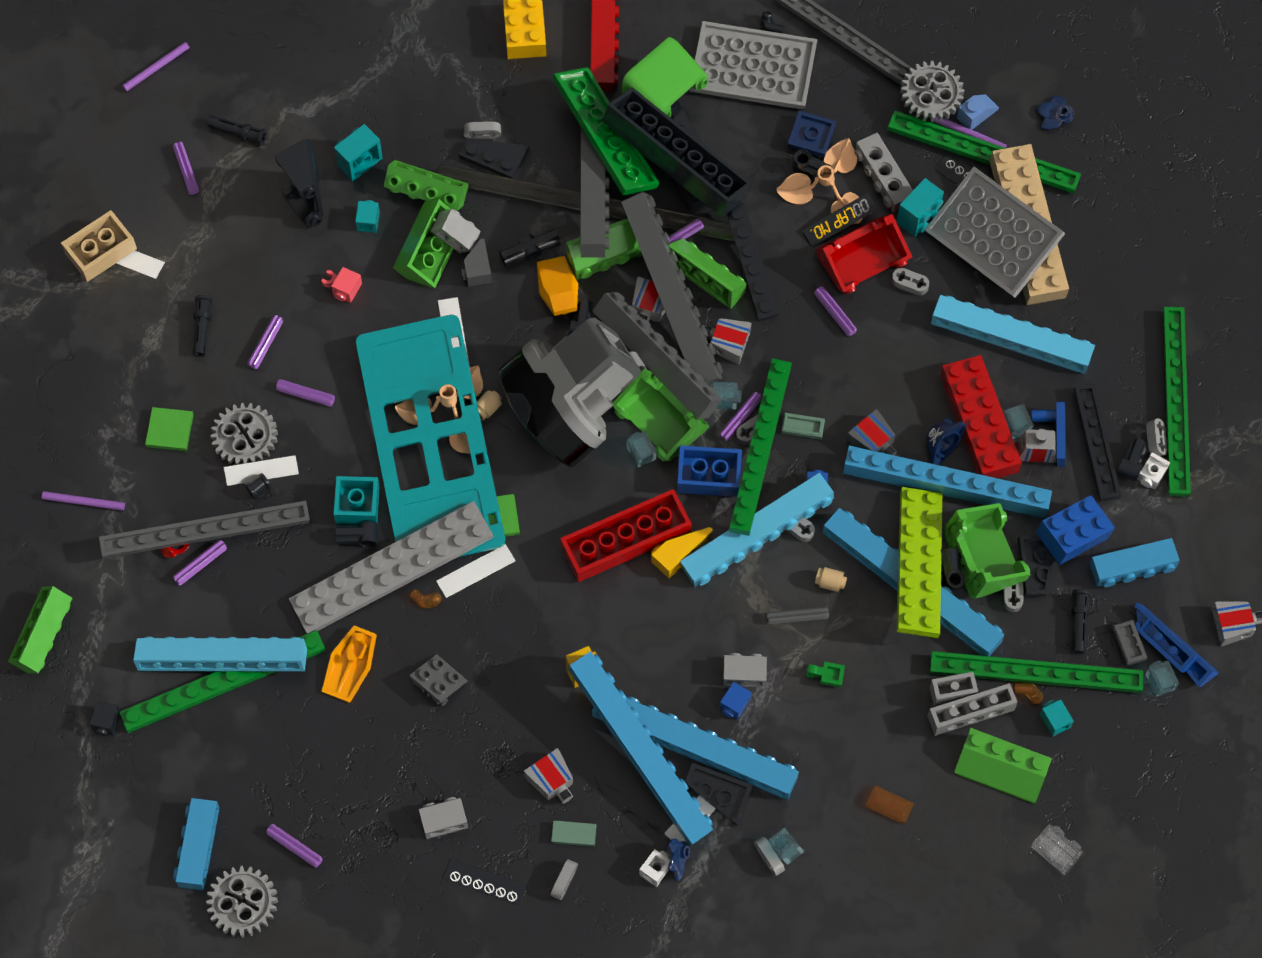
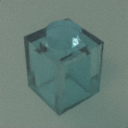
(728, 393)
(1018, 420)
(641, 448)
(1161, 678)
(785, 846)

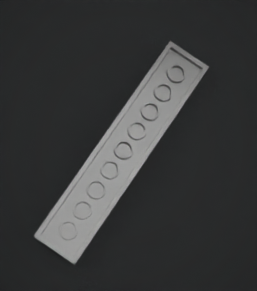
(391, 568)

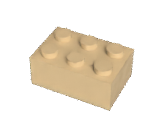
(99, 245)

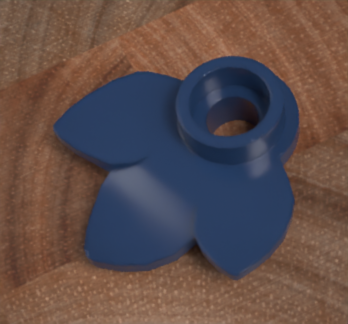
(1053, 111)
(680, 853)

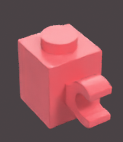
(343, 285)

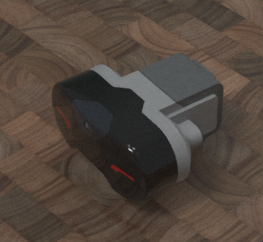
(568, 388)

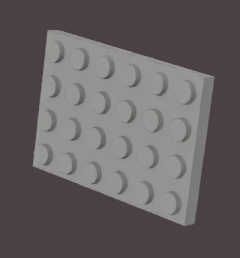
(755, 64)
(994, 232)

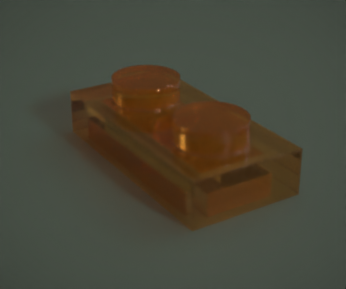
(890, 804)

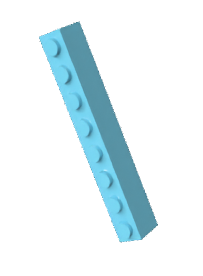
(1012, 334)
(766, 526)
(220, 654)

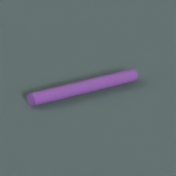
(156, 66)
(959, 128)
(83, 501)

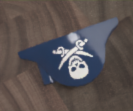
(943, 439)

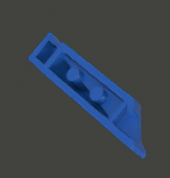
(1173, 647)

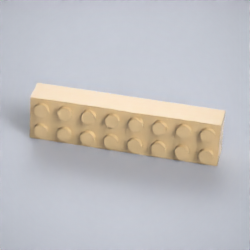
(1018, 174)

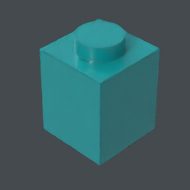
(367, 216)
(1056, 717)

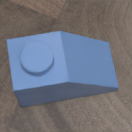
(976, 110)

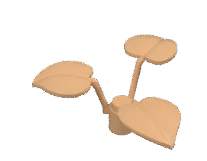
(797, 187)
(448, 398)

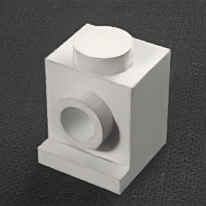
(1156, 464)
(656, 858)

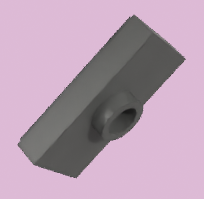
(1129, 642)

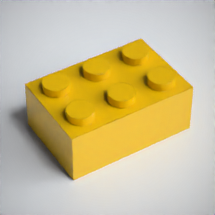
(524, 28)

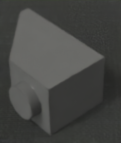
(477, 266)

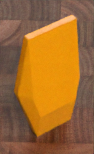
(557, 285)
(349, 664)

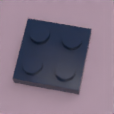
(811, 134)

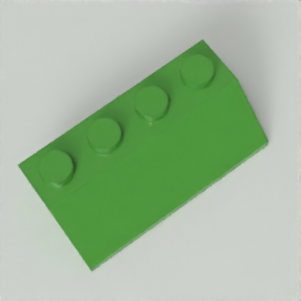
(621, 249)
(423, 252)
(708, 274)
(1002, 765)

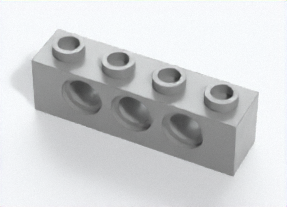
(875, 147)
(972, 709)

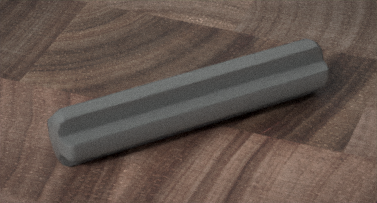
(797, 615)

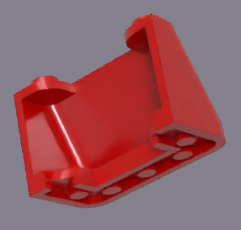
(864, 253)

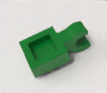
(830, 673)

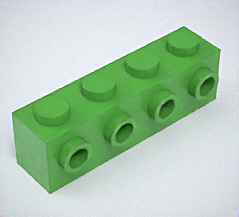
(425, 184)
(40, 630)

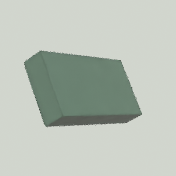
(803, 426)
(574, 833)

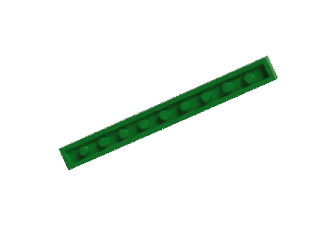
(974, 148)
(1176, 401)
(760, 447)
(1037, 672)
(201, 691)

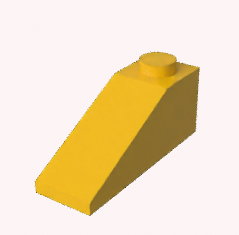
(671, 552)

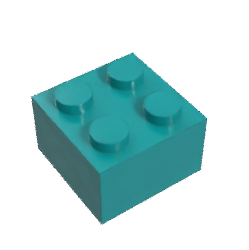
(358, 152)
(920, 207)
(356, 499)

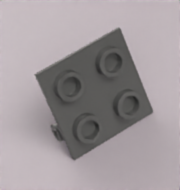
(437, 679)

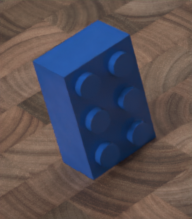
(709, 471)
(1075, 530)

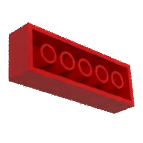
(986, 428)
(625, 535)

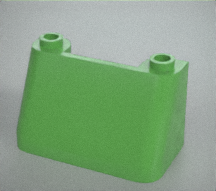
(665, 75)
(660, 414)
(984, 550)

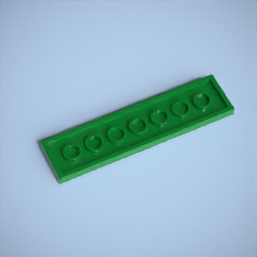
(620, 158)

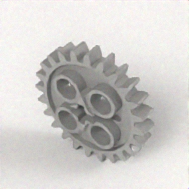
(932, 91)
(260, 425)
(231, 918)

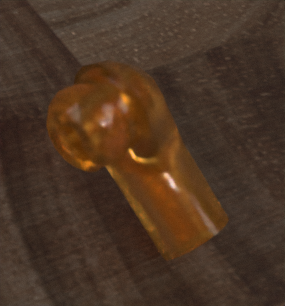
(425, 601)
(1030, 691)

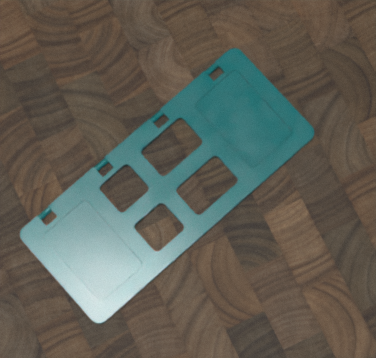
(412, 365)

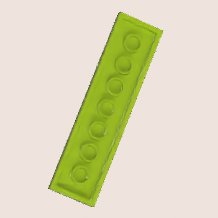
(919, 562)

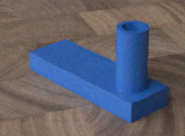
(1059, 417)

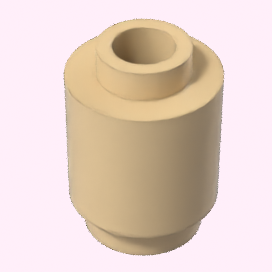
(488, 404)
(830, 579)

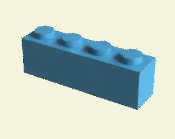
(1134, 562)
(197, 844)

